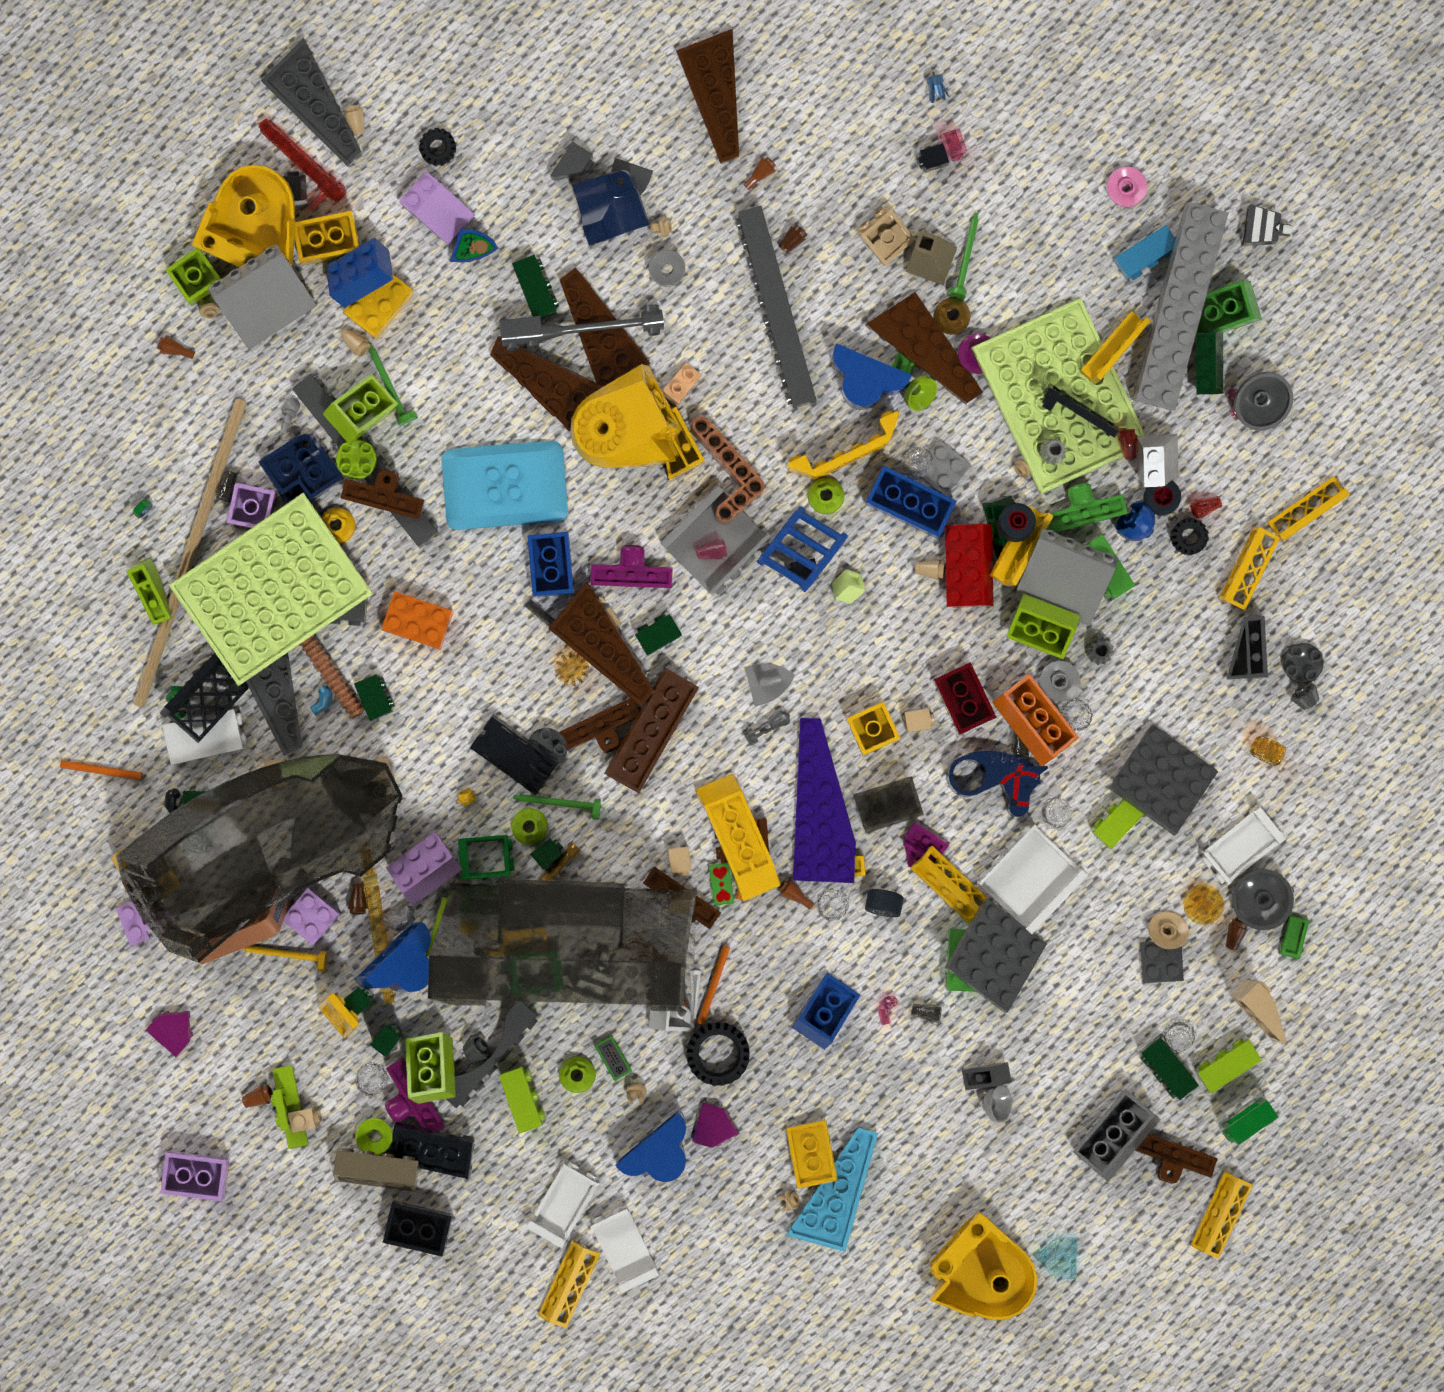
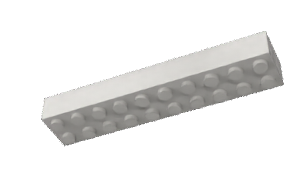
(1180, 306)

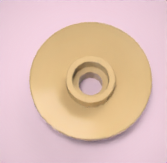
(1169, 923)

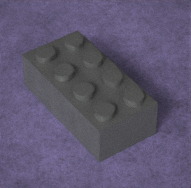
(1116, 1135)

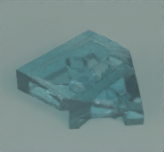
(1060, 1257)

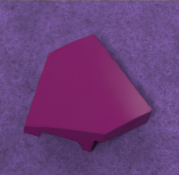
(919, 839)
(172, 1031)
(714, 1126)

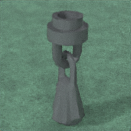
(780, 719)

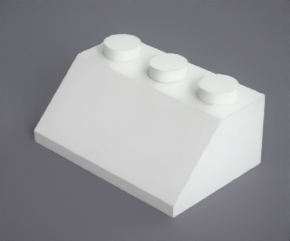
(677, 1020)

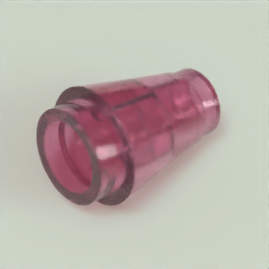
(712, 550)

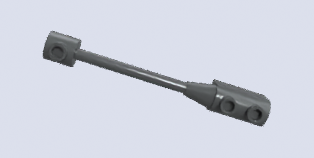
(532, 332)

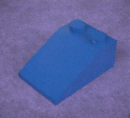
(825, 1011)

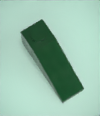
(992, 511)

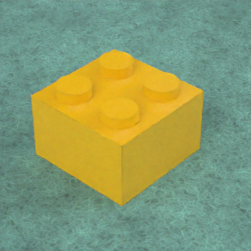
(873, 728)

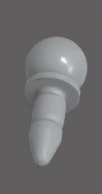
(291, 408)

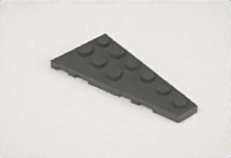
(306, 94)
(276, 699)

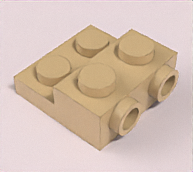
(885, 235)

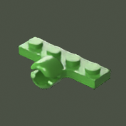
(1086, 509)

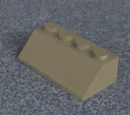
(376, 1170)

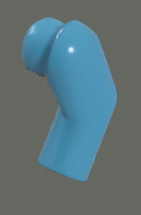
(324, 700)

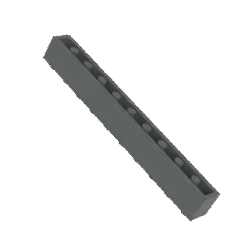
(776, 306)
(317, 401)

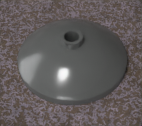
(1270, 408)
(1249, 894)

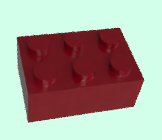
(964, 698)

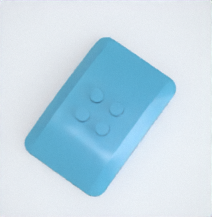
(504, 485)

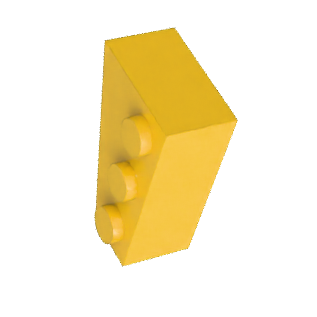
(684, 451)

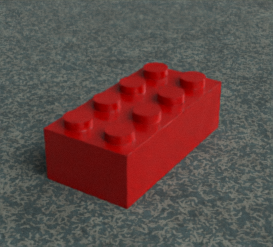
(969, 565)

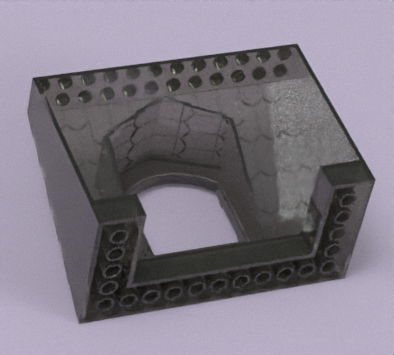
(565, 945)

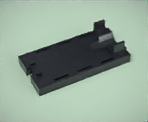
(1053, 395)
(513, 755)
(434, 1149)

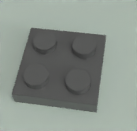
(1161, 963)

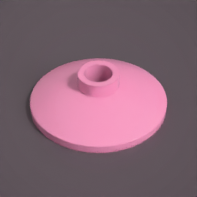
(1131, 177)

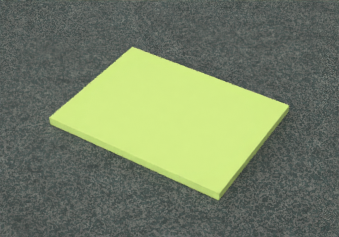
(1054, 351)
(270, 589)

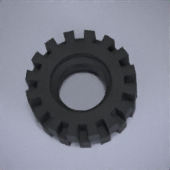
(428, 138)
(1198, 527)

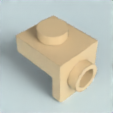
(305, 1119)

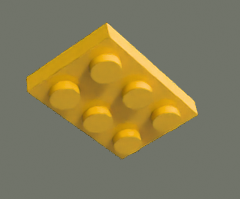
(812, 1154)

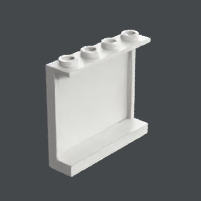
(1031, 878)

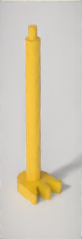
(321, 958)

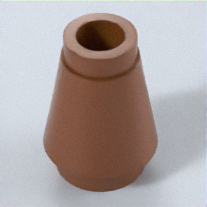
(258, 1096)

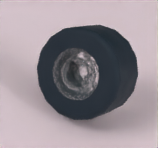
(884, 903)

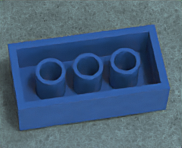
(910, 502)

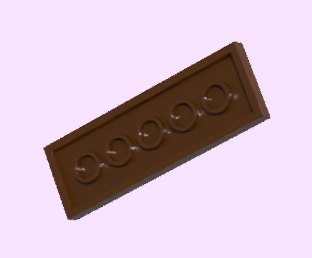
(651, 730)

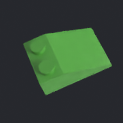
(1229, 308)

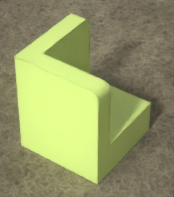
(848, 586)

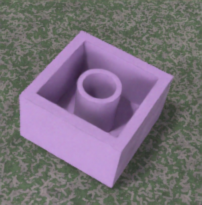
(250, 505)
(311, 916)

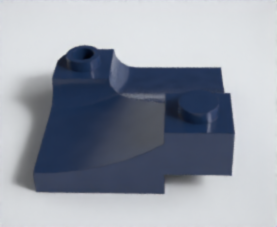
(609, 207)
(301, 469)

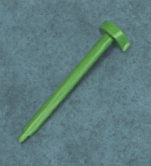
(958, 291)
(404, 417)
(596, 806)

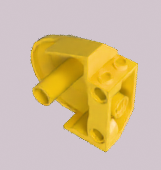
(237, 228)
(625, 423)
(970, 1265)

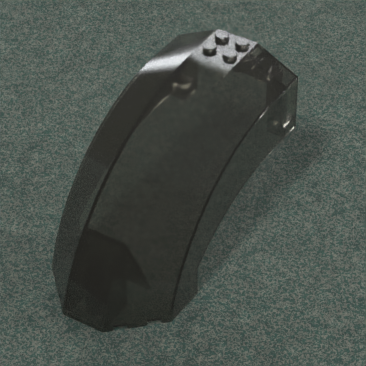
(257, 843)

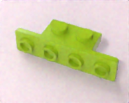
(287, 1100)

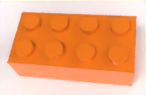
(1035, 720)

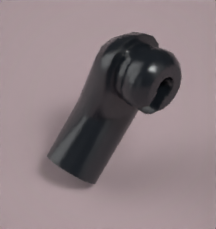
(170, 800)

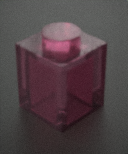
(953, 144)

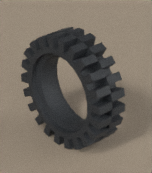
(735, 1071)

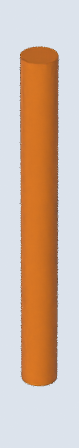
(101, 770)
(713, 985)

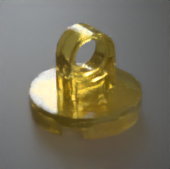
(1203, 904)

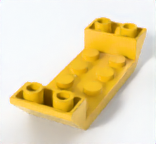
(801, 465)
(738, 837)

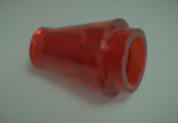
(1128, 443)
(1205, 506)

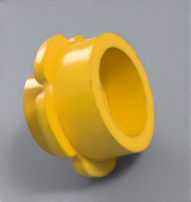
(466, 797)

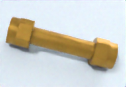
(572, 851)

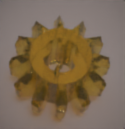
(570, 662)
(1267, 750)

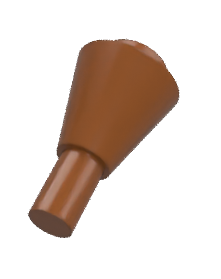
(763, 169)
(171, 347)
(790, 891)

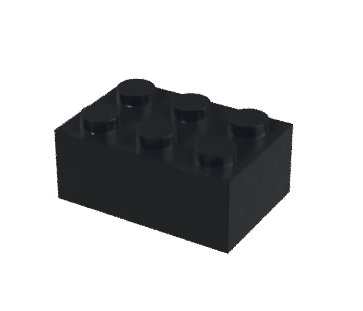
(417, 1228)

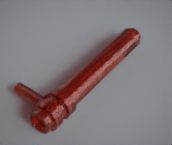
(325, 182)

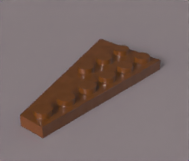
(712, 81)
(920, 340)
(610, 350)
(550, 384)
(594, 637)

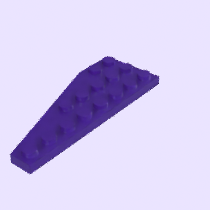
(822, 827)

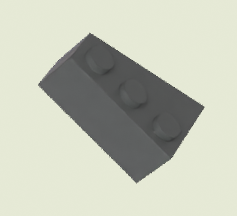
(1251, 651)

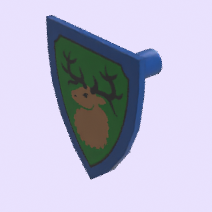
(472, 246)

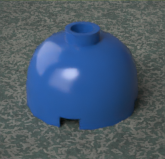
(1137, 523)

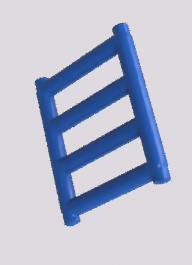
(816, 569)

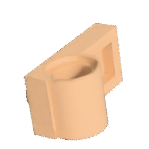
(681, 384)

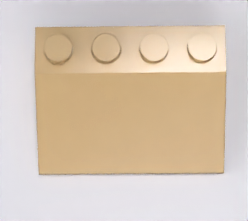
(1258, 1003)

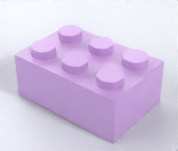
(424, 868)
(194, 1175)

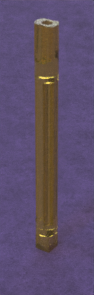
(377, 928)

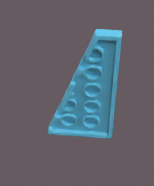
(833, 1206)

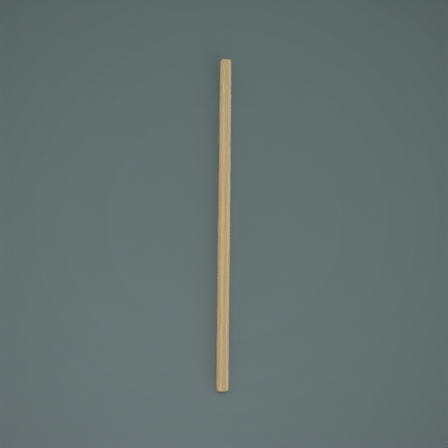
(191, 549)

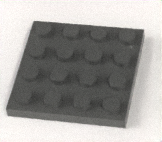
(1163, 779)
(995, 955)

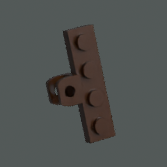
(383, 495)
(601, 726)
(705, 912)
(1175, 1158)

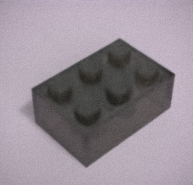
(888, 804)

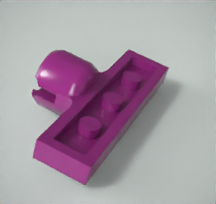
(631, 571)
(403, 1107)

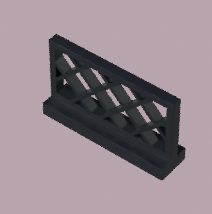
(190, 688)

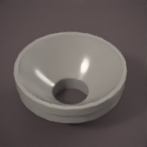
(667, 257)
(997, 1103)

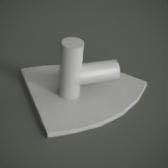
(767, 682)

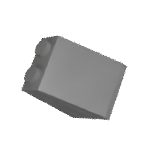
(1157, 459)

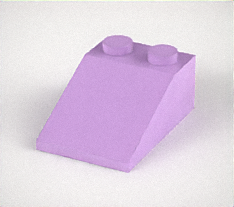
(436, 208)

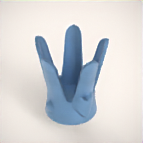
(936, 83)

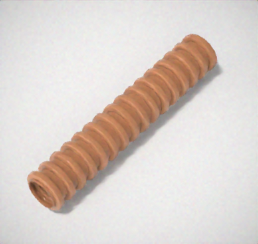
(332, 677)

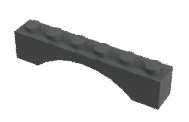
(516, 1022)

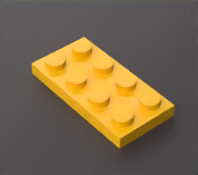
(338, 1015)

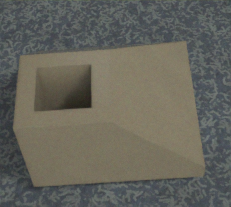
(931, 258)

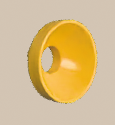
(348, 523)

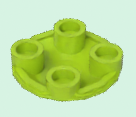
(356, 460)

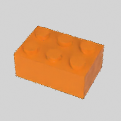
(417, 620)

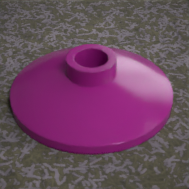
(966, 355)

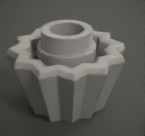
(1053, 451)

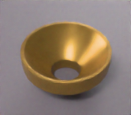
(946, 325)

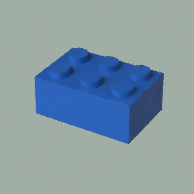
(359, 272)
(550, 564)

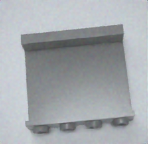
(262, 296)
(700, 527)
(1067, 574)

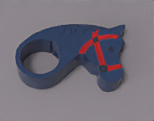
(1009, 771)

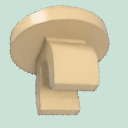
(664, 227)
(209, 310)
(1022, 469)
(636, 1090)
(792, 1200)

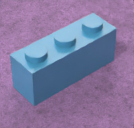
(1145, 253)

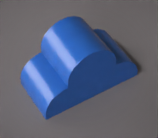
(866, 378)
(401, 964)
(659, 1152)

